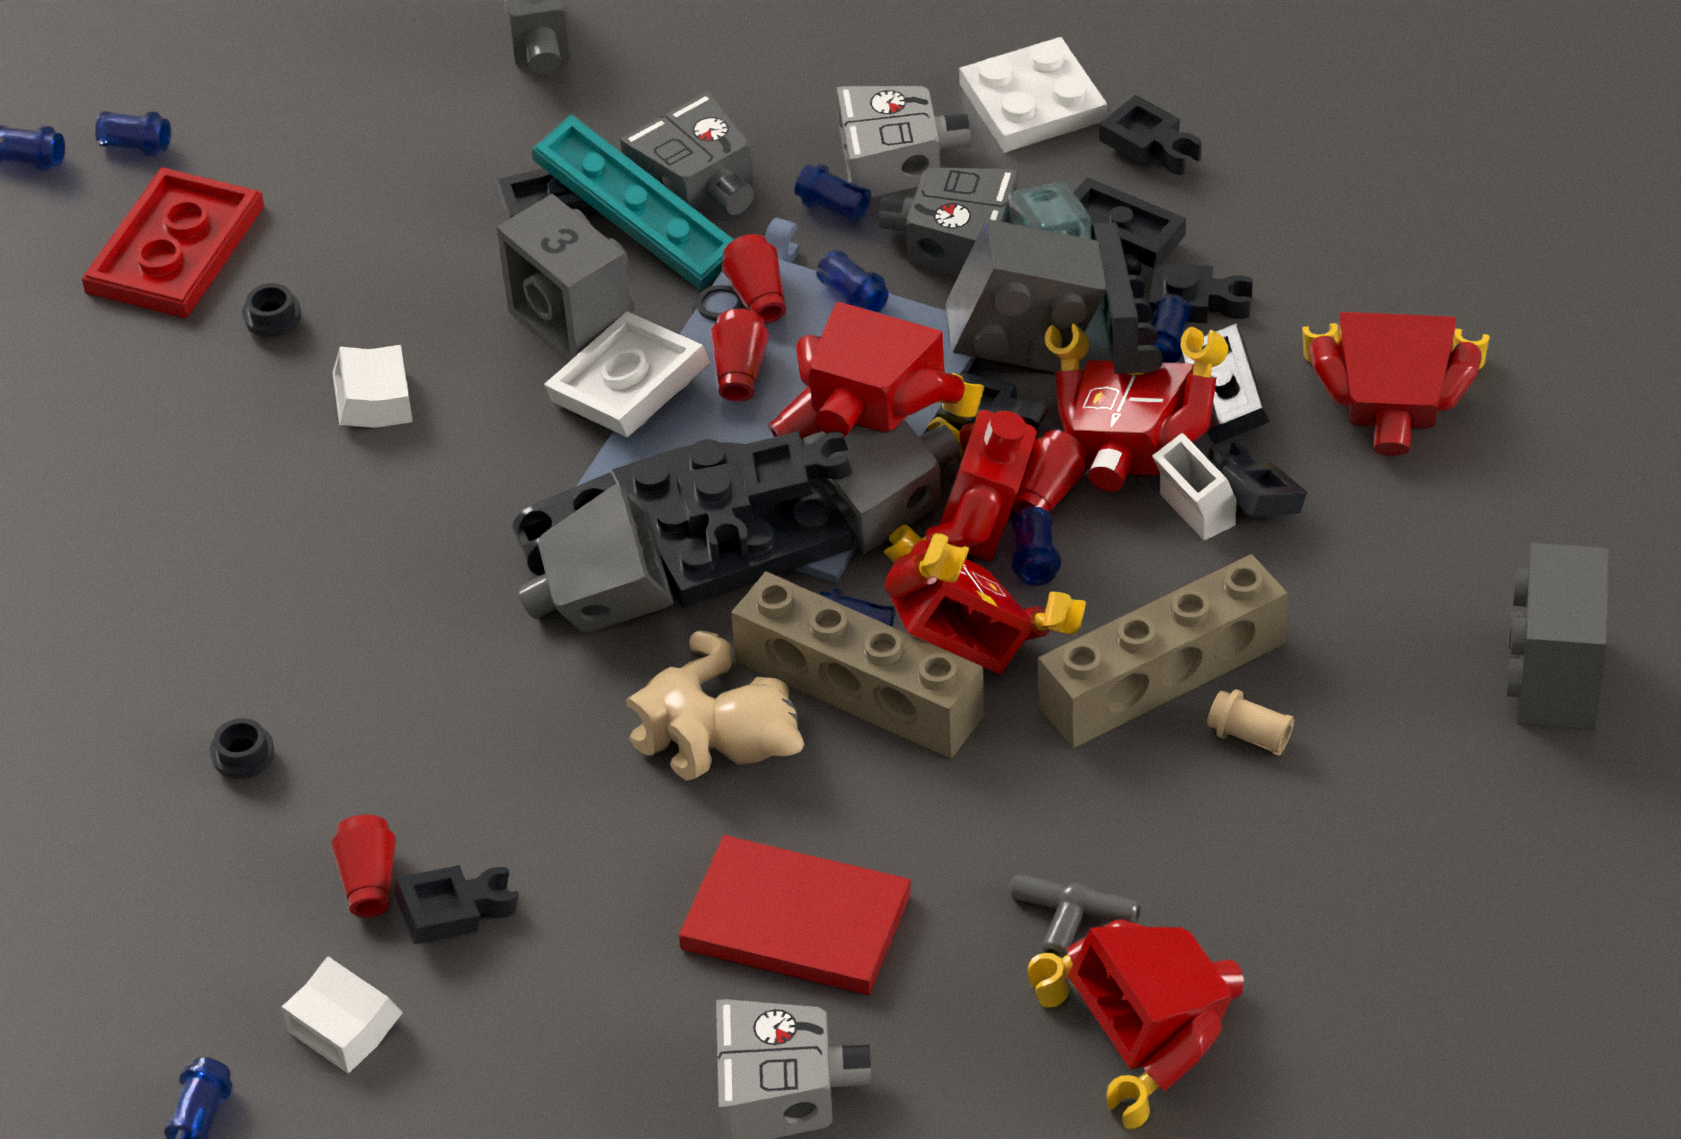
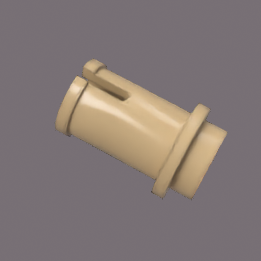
(1249, 722)

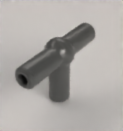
(1072, 903)

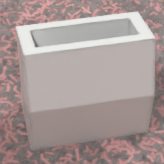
(371, 387)
(1195, 488)
(339, 1015)

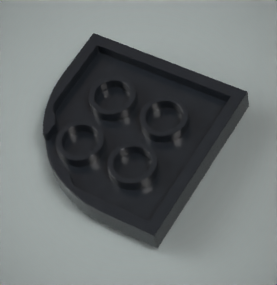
(778, 537)

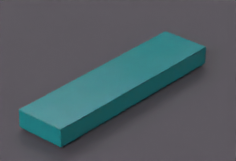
(633, 201)

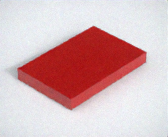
(173, 242)
(795, 914)

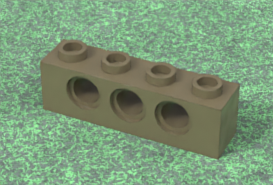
(1162, 650)
(858, 664)

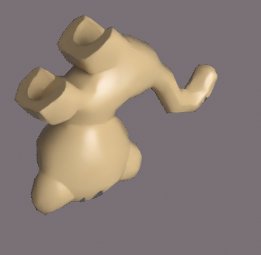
(739, 723)

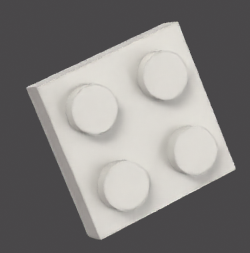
(1033, 94)
(627, 374)

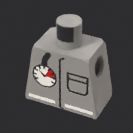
(893, 135)
(780, 1069)

